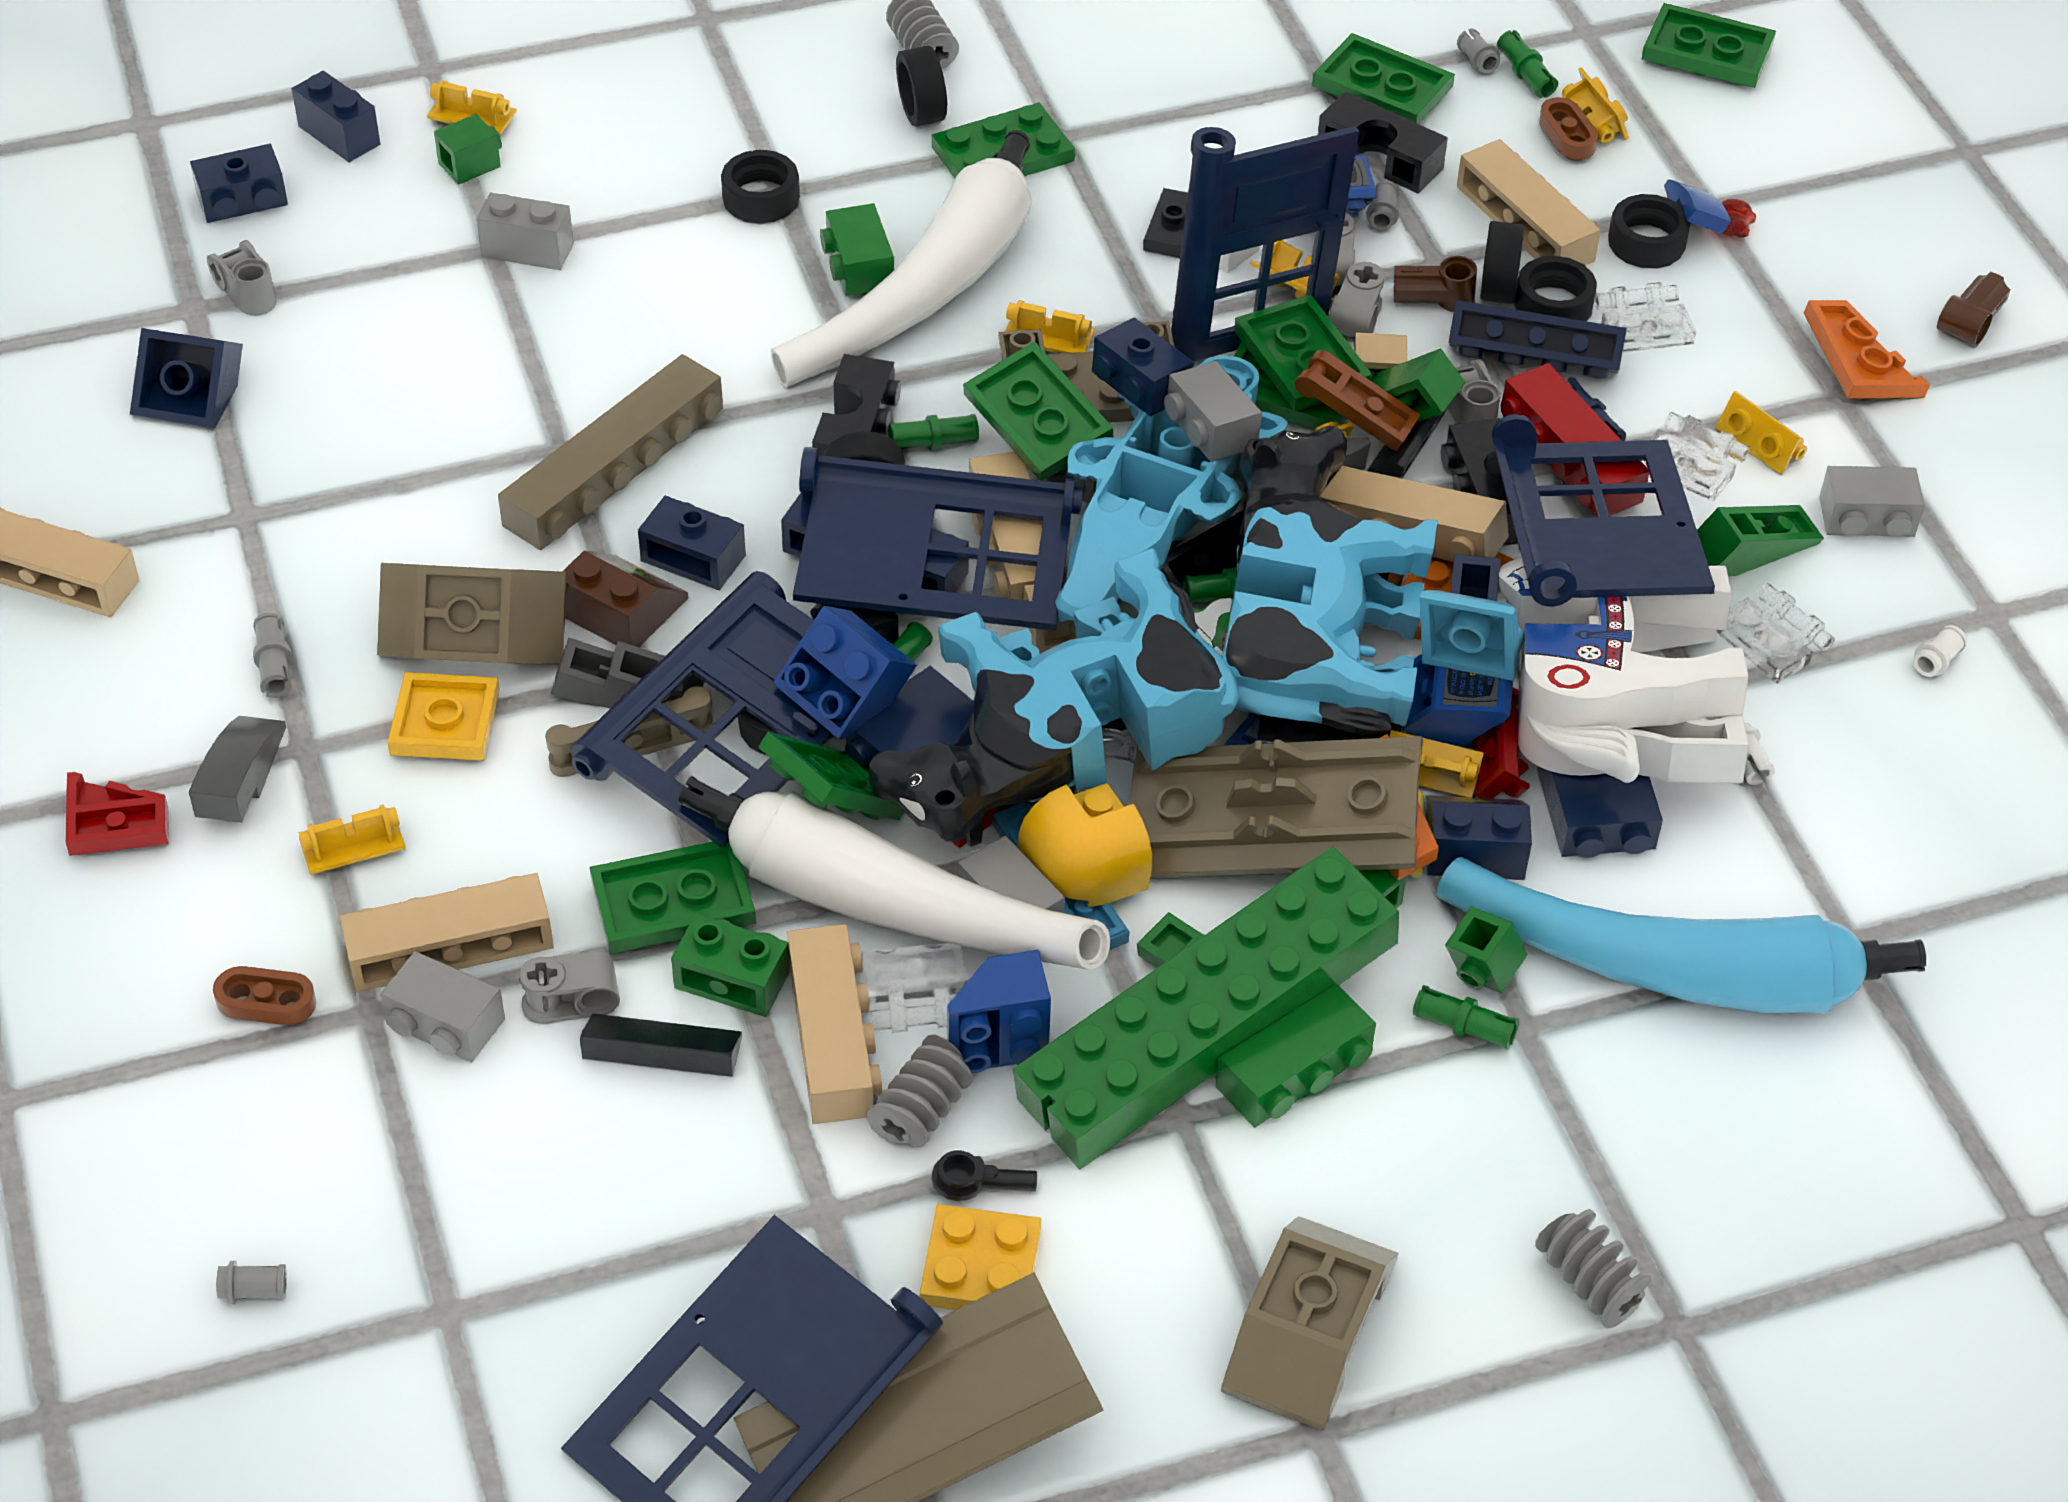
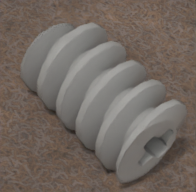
(919, 25)
(921, 1093)
(1593, 1266)

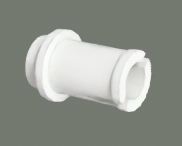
(1934, 656)
(1756, 757)

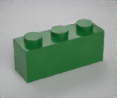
(1295, 1055)

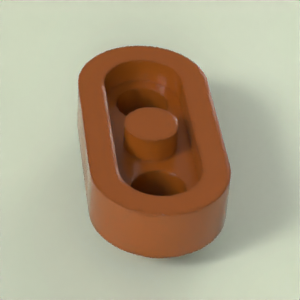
(1568, 128)
(266, 995)

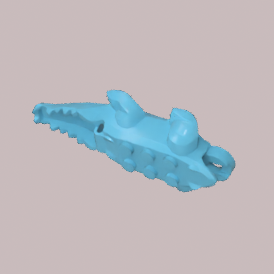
(1148, 493)

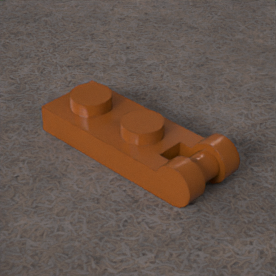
(1356, 399)

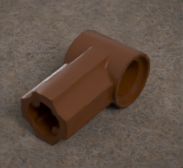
(1442, 284)
(1972, 312)

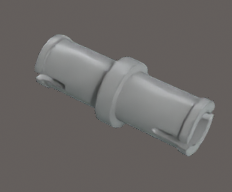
(272, 655)

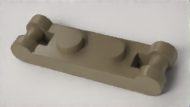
(649, 737)

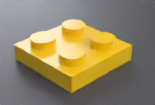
(443, 716)
(976, 1254)

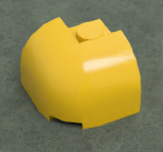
(1088, 844)

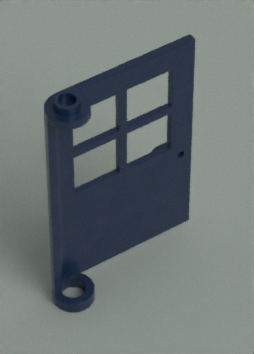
(1253, 203)
(874, 531)
(1602, 552)
(737, 654)
(791, 1333)

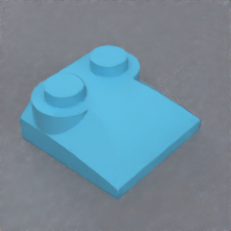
(1470, 634)

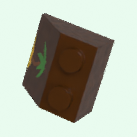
(618, 598)

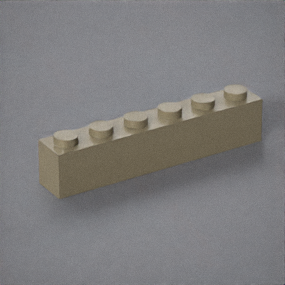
(610, 452)

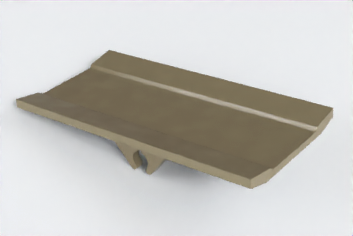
(1281, 806)
(968, 1399)

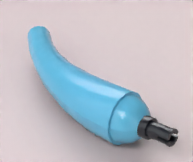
(1724, 963)

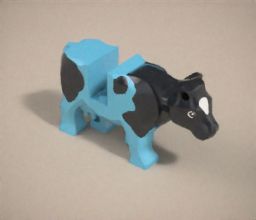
(1310, 588)
(1045, 712)

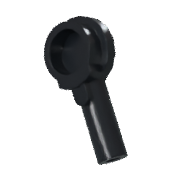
(962, 1176)

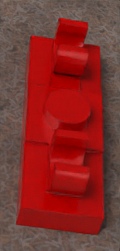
(1500, 764)

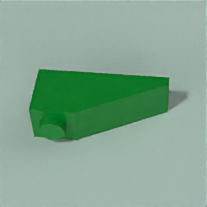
(1755, 536)

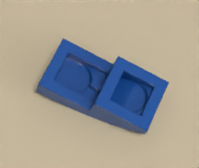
(1699, 206)

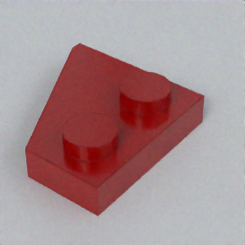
(112, 817)

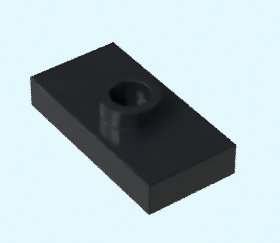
(1167, 224)

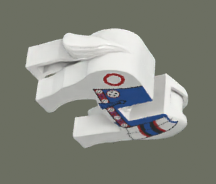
(1607, 708)

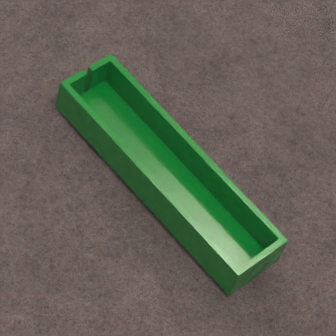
(1201, 1003)

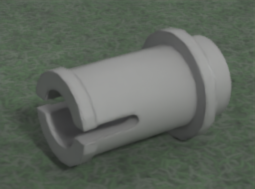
(1483, 56)
(1383, 211)
(250, 1282)

